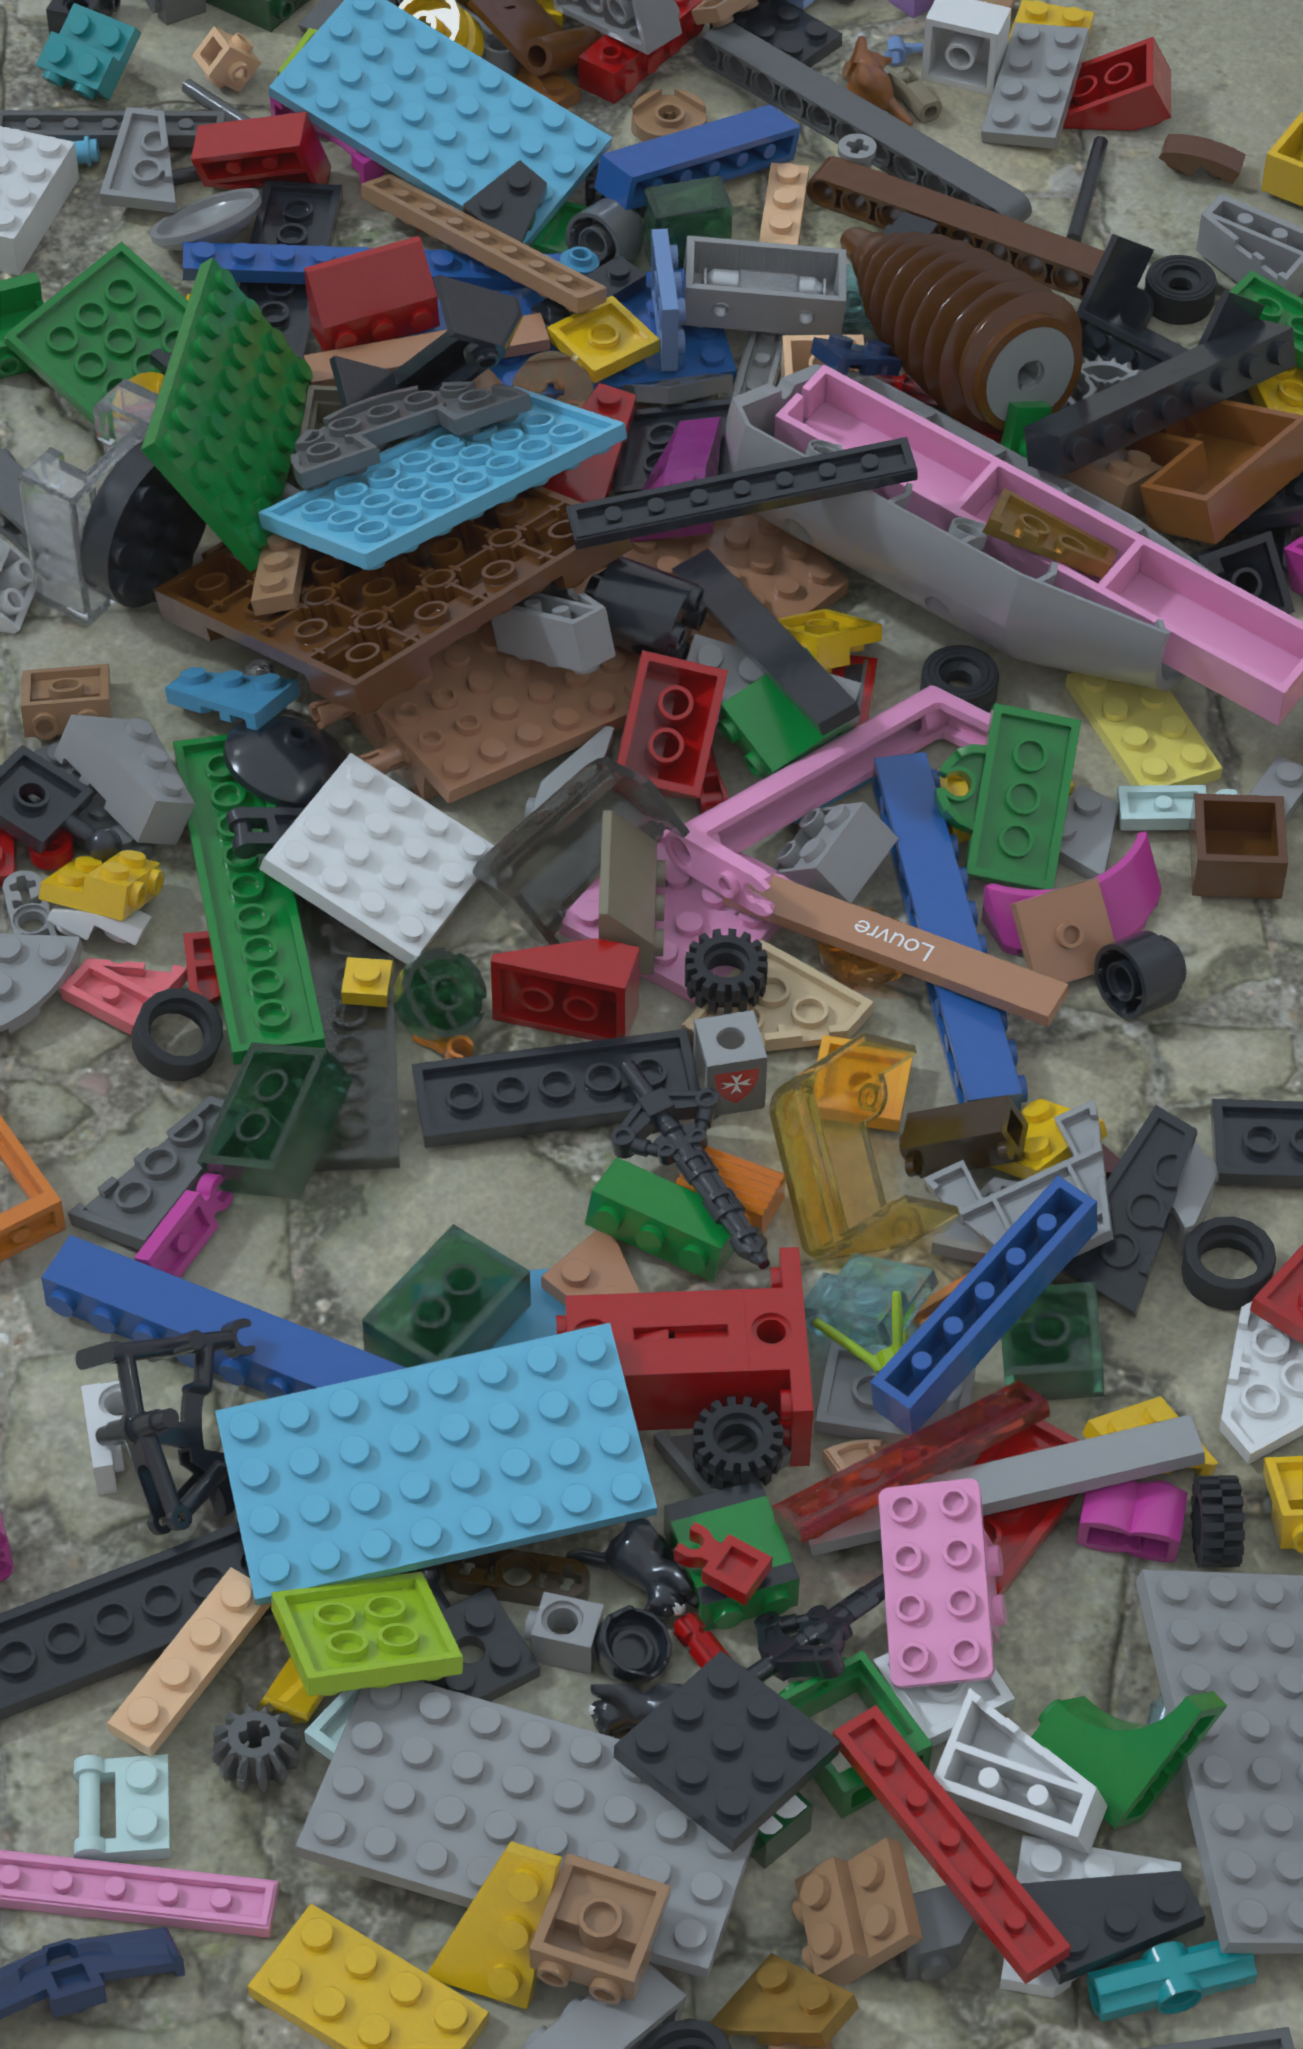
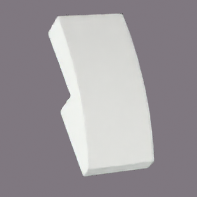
(82, 924)

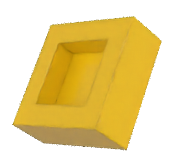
(367, 982)

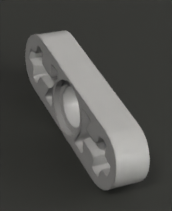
(22, 913)

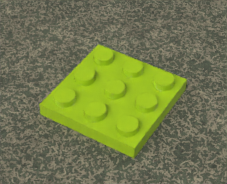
(366, 1634)

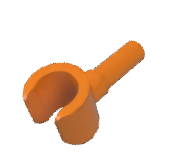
(451, 1048)

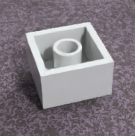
(965, 44)

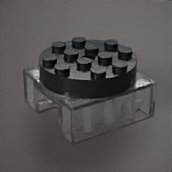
(111, 527)

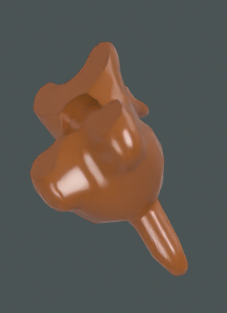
(868, 80)

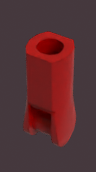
(713, 787)

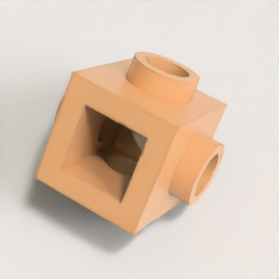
(231, 65)

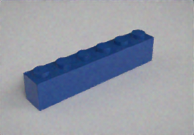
(713, 149)
(984, 1306)

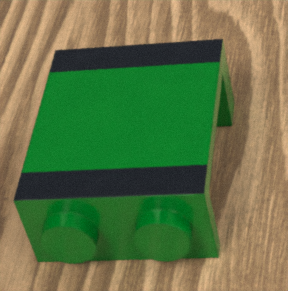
(749, 1517)

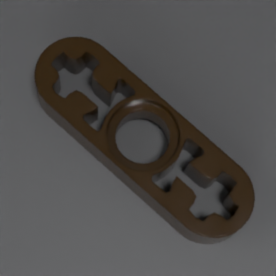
(530, 1593)

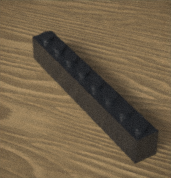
(1159, 397)

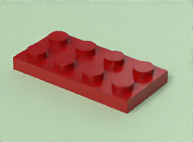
(1024, 1528)

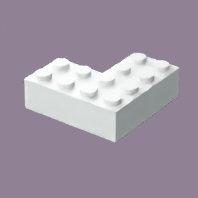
(34, 185)

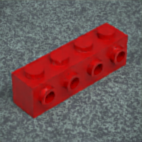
(614, 68)

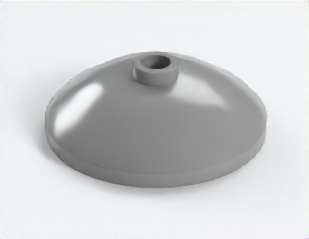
(208, 220)

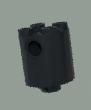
(648, 607)

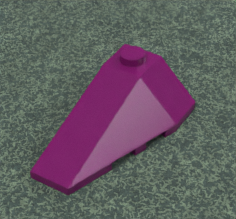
(687, 457)

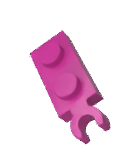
(186, 1227)

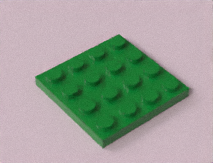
(100, 328)

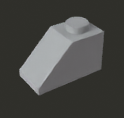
(1192, 1198)

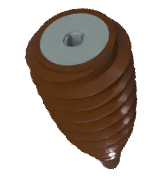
(966, 324)

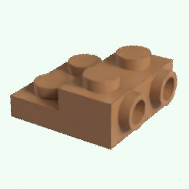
(56, 693)
(856, 1912)
(598, 1929)

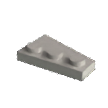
(140, 164)

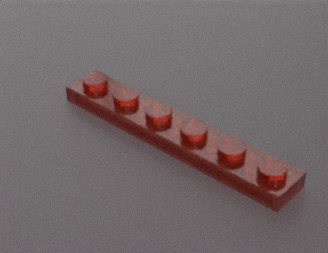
(910, 1461)

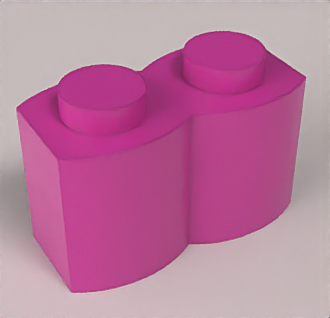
(1134, 1519)

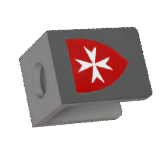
(732, 1059)

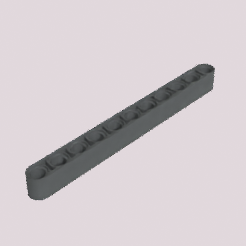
(839, 112)

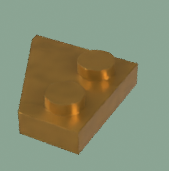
(786, 2005)

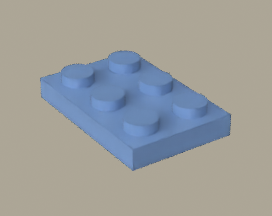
(668, 309)

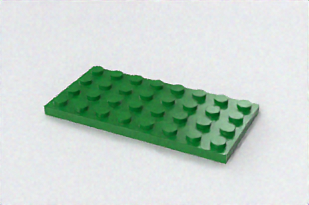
(228, 412)

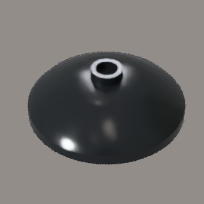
(282, 760)

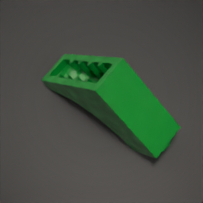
(1123, 1758)

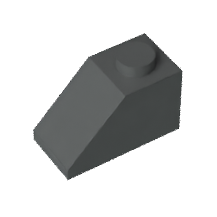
(945, 1932)

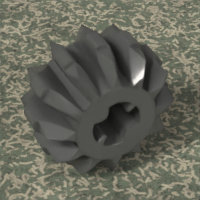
(262, 1729)

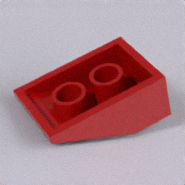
(1122, 90)
(568, 988)

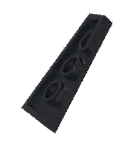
(1140, 1203)

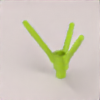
(880, 1359)

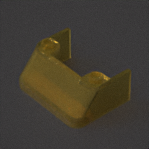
(830, 1158)

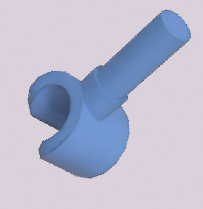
(898, 50)

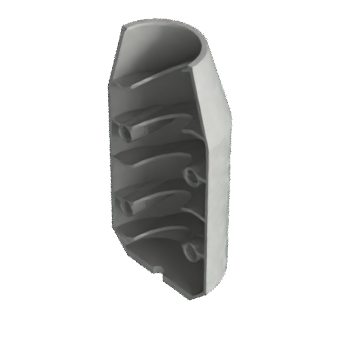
(949, 570)

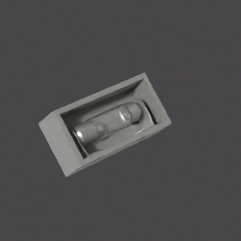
(764, 286)

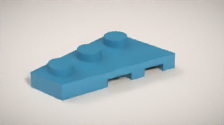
(233, 694)

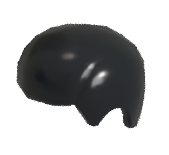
(633, 1646)

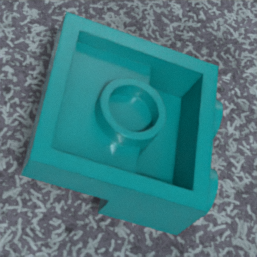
(88, 53)

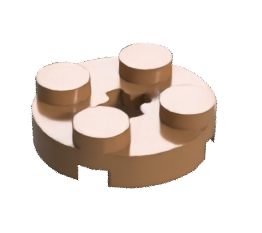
(665, 114)

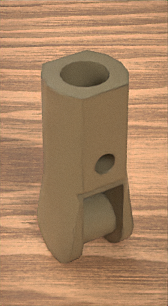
(915, 94)

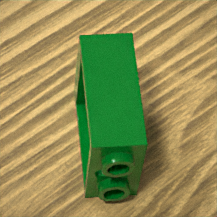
(846, 1789)

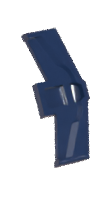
(74, 1970)

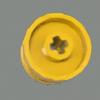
(449, 20)

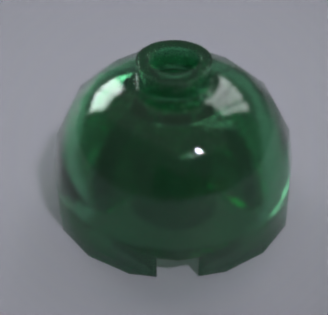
(439, 995)

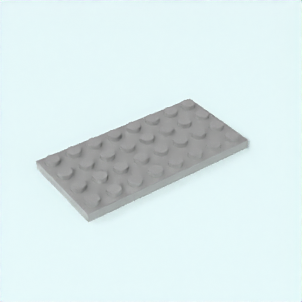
(1247, 1772)
(444, 1781)

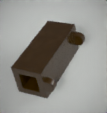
(975, 1131)

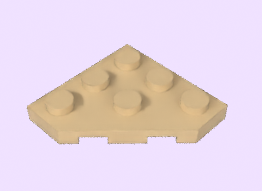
(798, 1005)

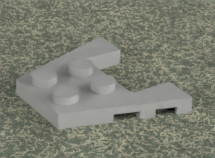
(996, 1213)

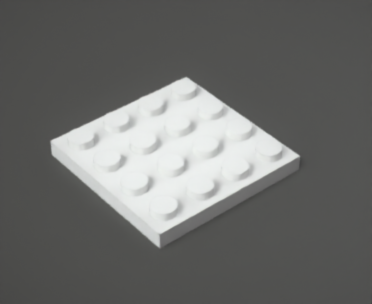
(378, 859)

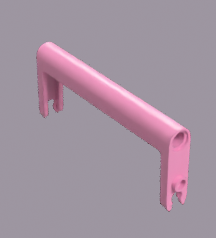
(776, 801)

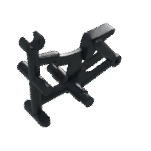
(147, 1431)

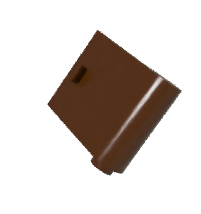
(534, 34)

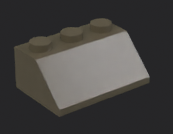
(629, 889)

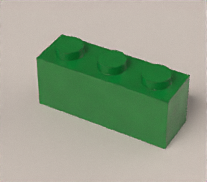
(658, 1219)

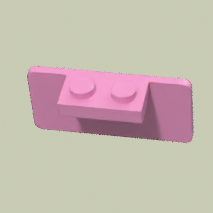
(939, 1584)

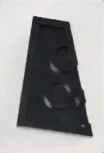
(1115, 1916)

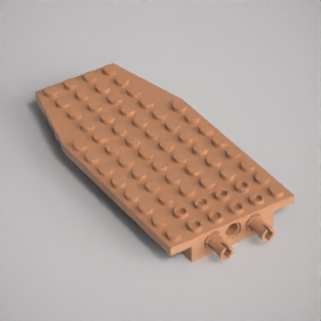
(499, 715)

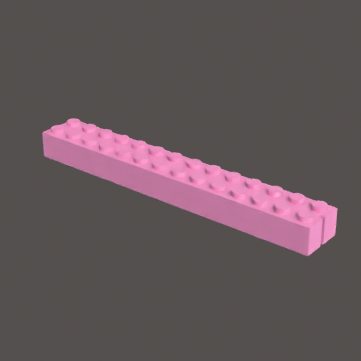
(1216, 628)

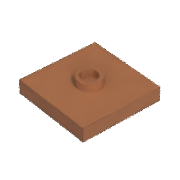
(1063, 930)

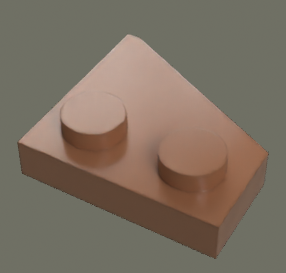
(589, 1269)

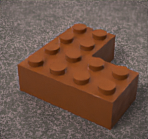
(1219, 468)

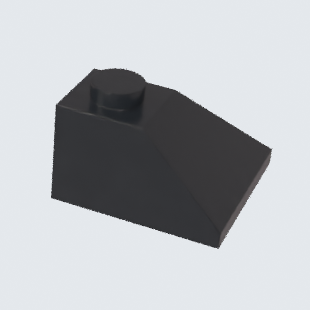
(1252, 566)

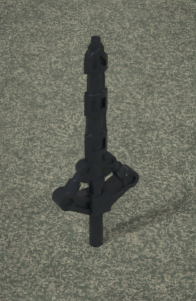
(685, 1145)
(802, 1653)

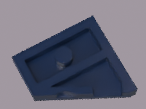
(841, 354)

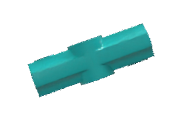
(1168, 1979)

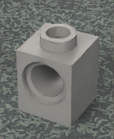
(566, 1651)

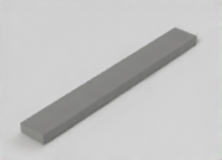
(1053, 1474)

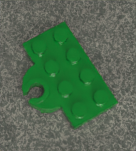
(1013, 796)

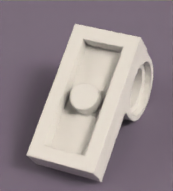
(100, 1407)

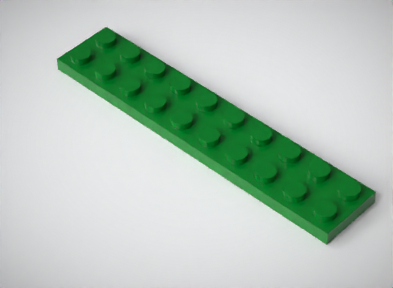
(247, 914)

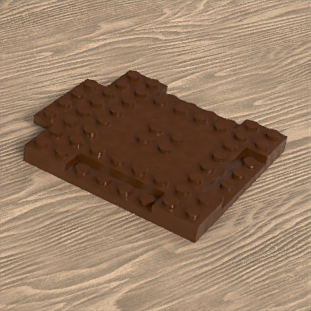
(373, 630)

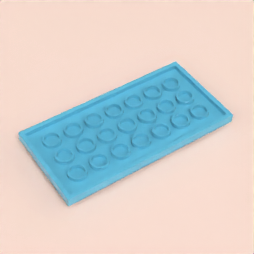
(434, 108)
(440, 482)
(435, 1462)

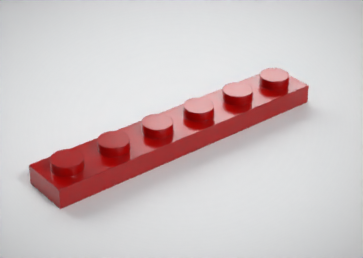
(951, 1845)

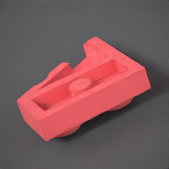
(117, 989)

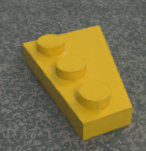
(494, 1936)

